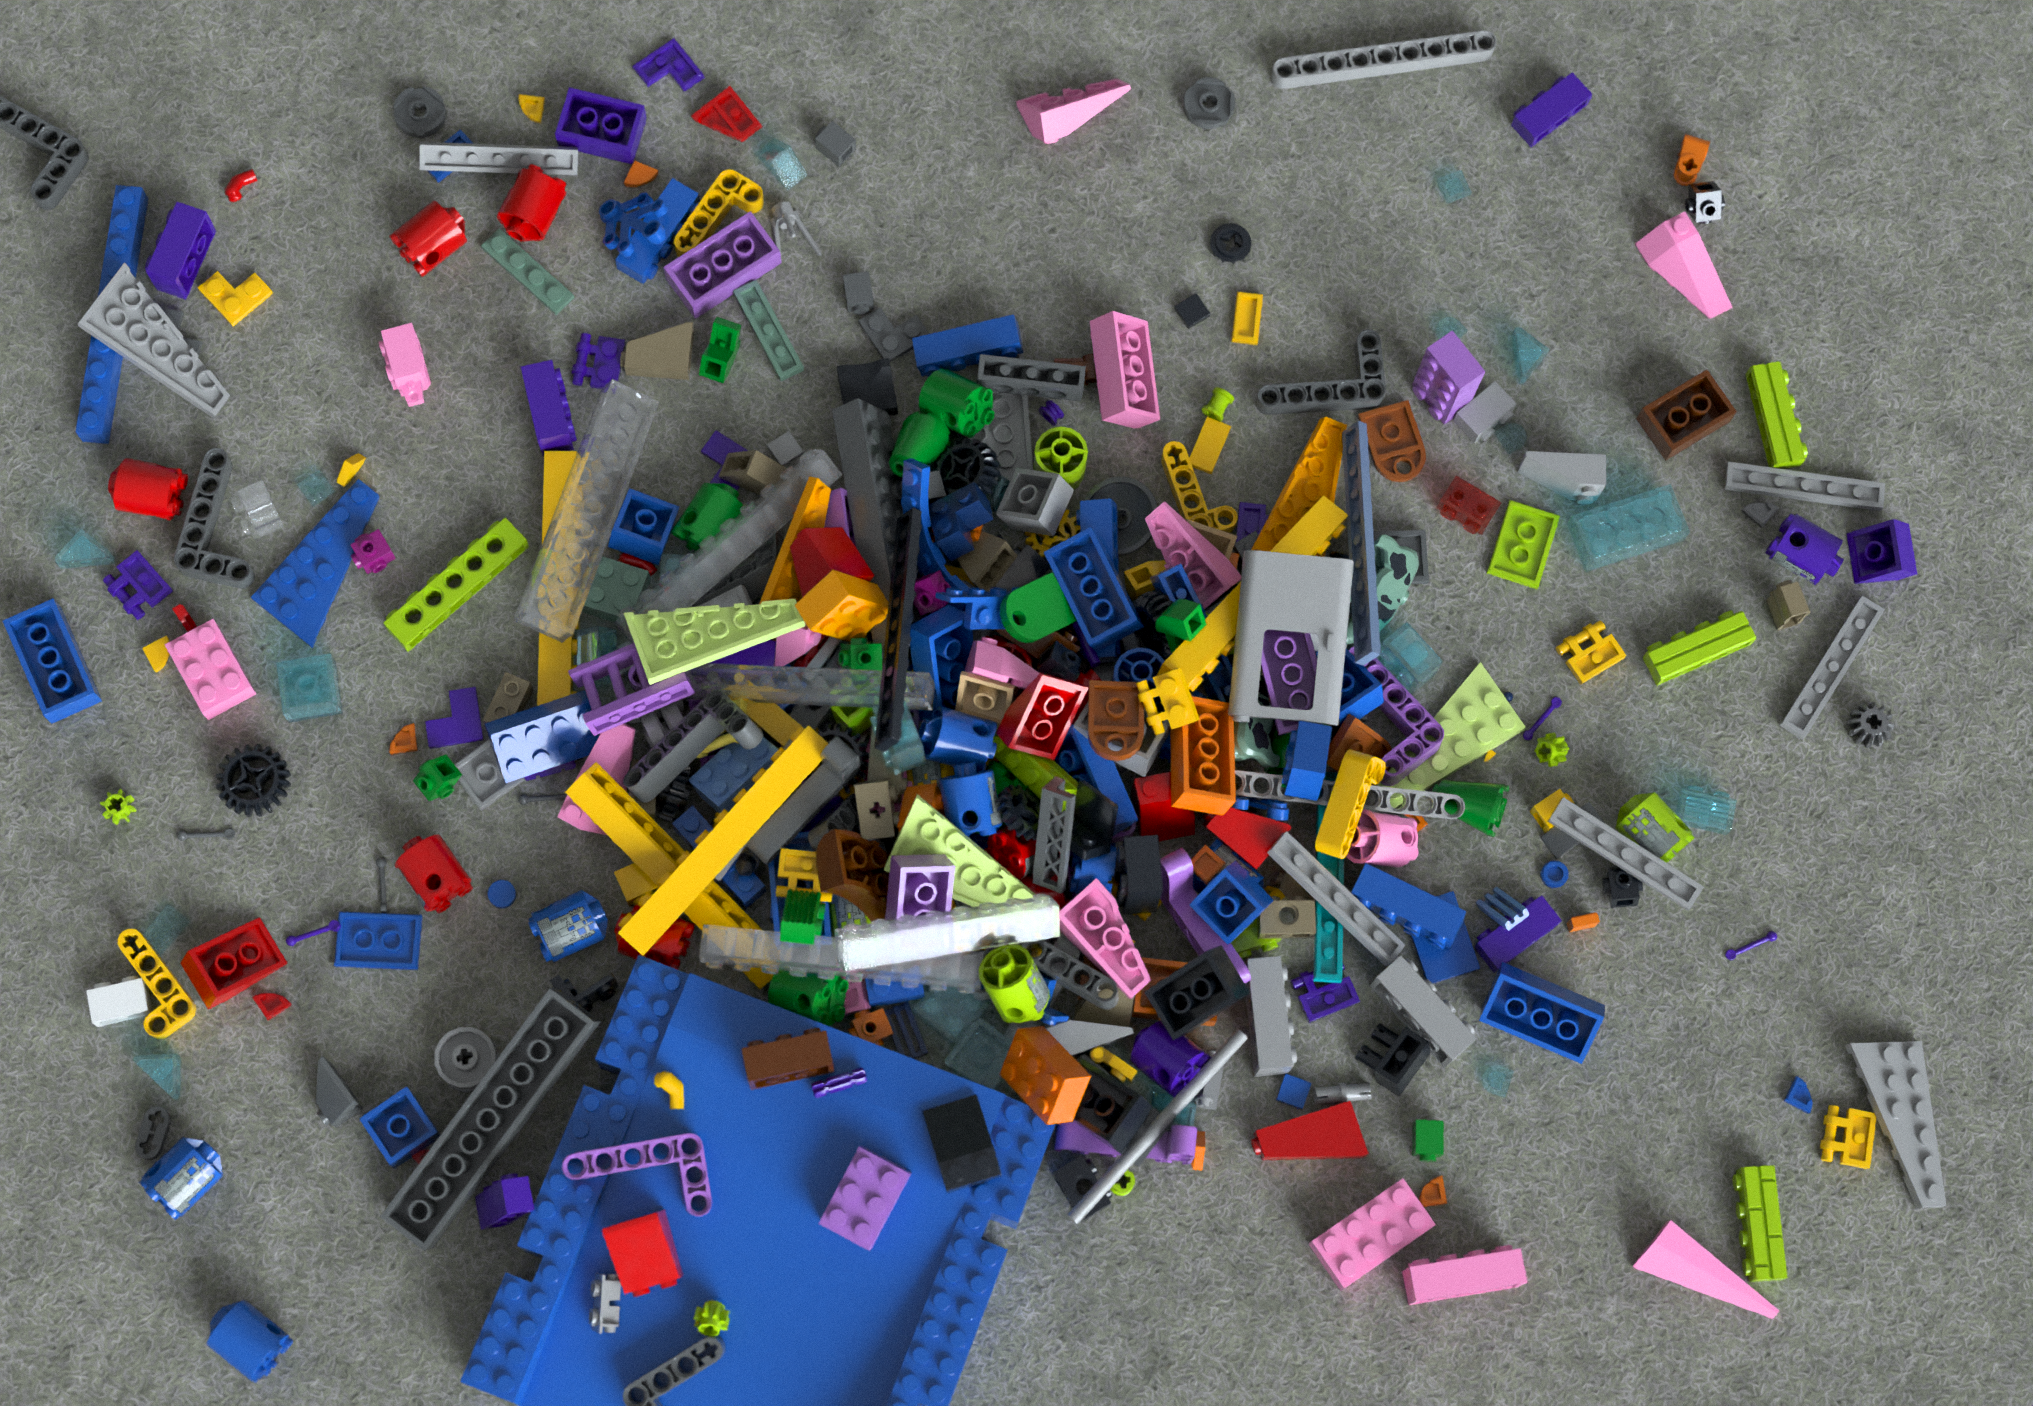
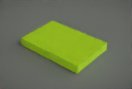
(1523, 544)

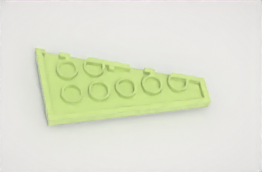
(698, 635)
(1473, 723)
(976, 875)

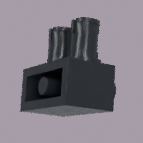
(1402, 1060)

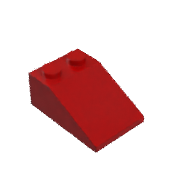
(1041, 716)
(232, 962)

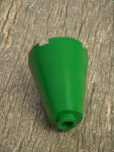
(919, 438)
(1482, 803)

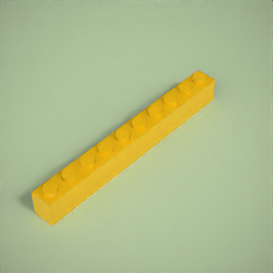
(1307, 537)
(554, 656)
(724, 841)
(654, 850)

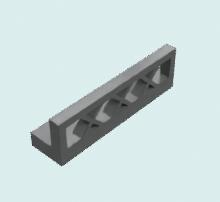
(1048, 836)

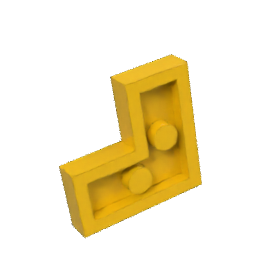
(237, 302)

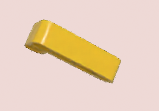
(713, 217)
(1192, 491)
(1347, 802)
(153, 979)

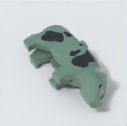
(1394, 574)
(1252, 738)

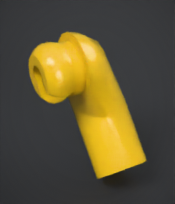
(673, 1086)

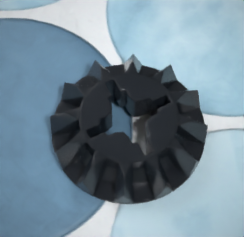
(1225, 232)

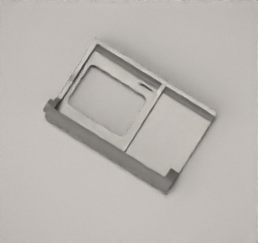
(1291, 596)

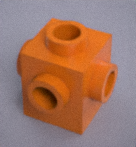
(876, 1020)

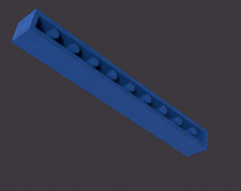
(103, 363)

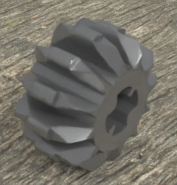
(1864, 730)

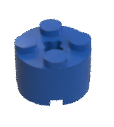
(1087, 871)

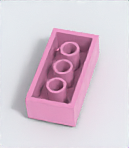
(1124, 370)
(1371, 1234)
(1464, 1276)

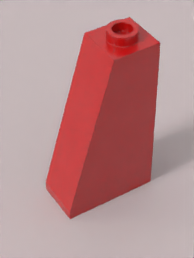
(1317, 1135)

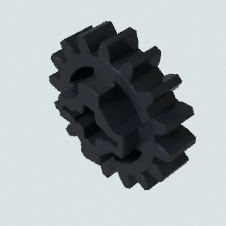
(674, 795)
(1019, 810)

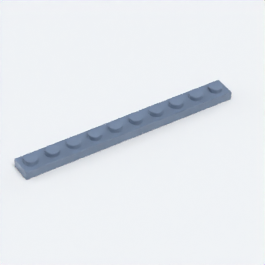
(1361, 543)

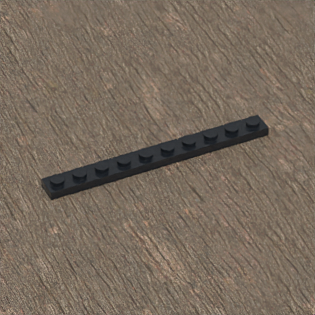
(898, 630)

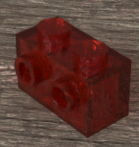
(1468, 506)

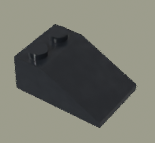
(1110, 1109)
(962, 1143)

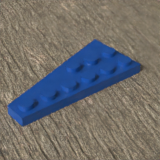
(311, 575)

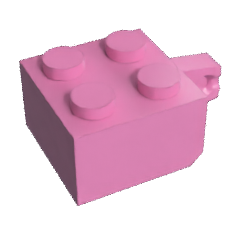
(405, 362)

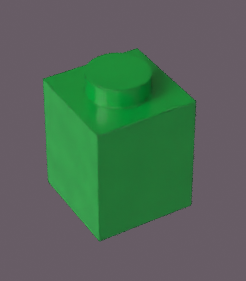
(1427, 1139)

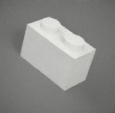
(119, 1001)

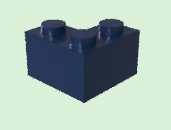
(955, 518)

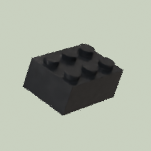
(1197, 992)

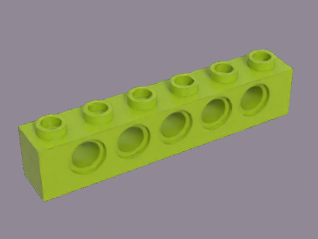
(432, 616)

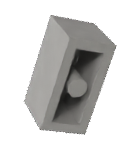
(1485, 412)

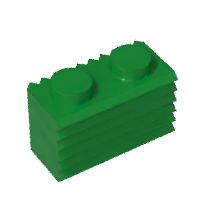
(802, 917)

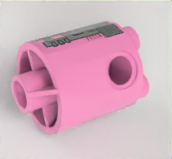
(1384, 839)

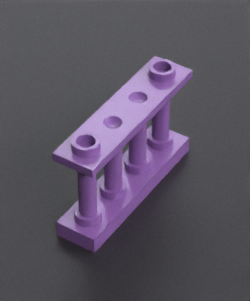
(626, 706)

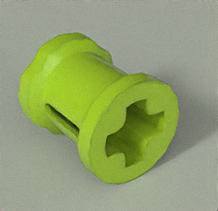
(1217, 404)
(1116, 1188)

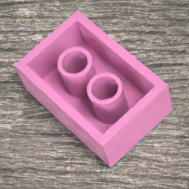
(210, 669)

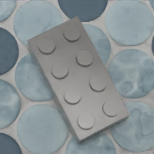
(1423, 1011)
(1268, 1018)

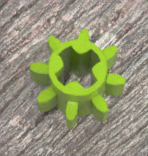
(1551, 749)
(111, 810)
(711, 1318)

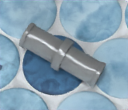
(1342, 1093)

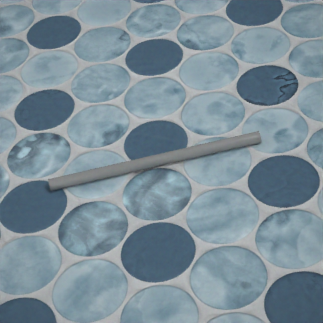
(1157, 1126)

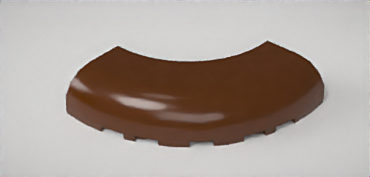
(854, 871)

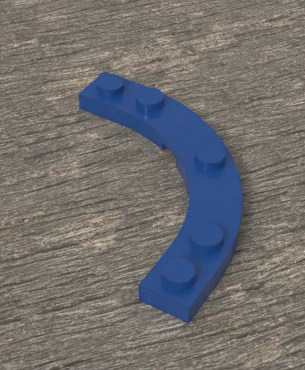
(915, 494)

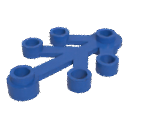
(614, 211)
(1275, 809)

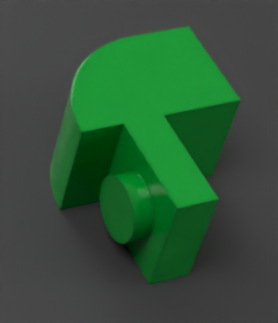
(721, 350)
(1181, 622)

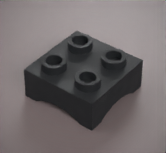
(870, 383)

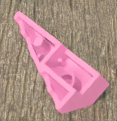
(1684, 1261)

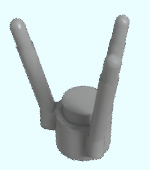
(785, 218)

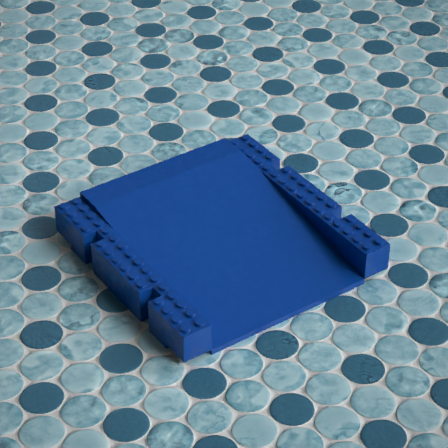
(804, 1305)

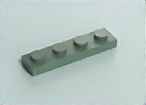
(527, 271)
(768, 330)

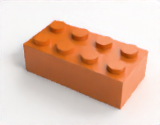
(1204, 760)

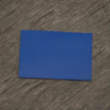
(378, 940)
(1446, 963)

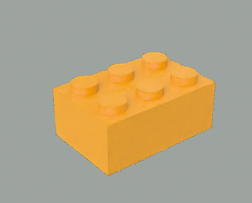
(843, 606)

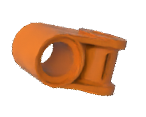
(1690, 157)

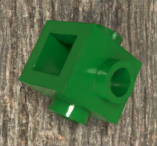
(860, 655)
(437, 778)

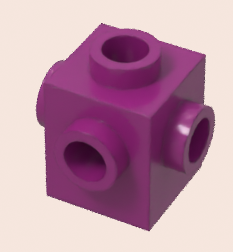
(371, 552)
(926, 591)

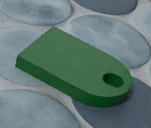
(1039, 608)

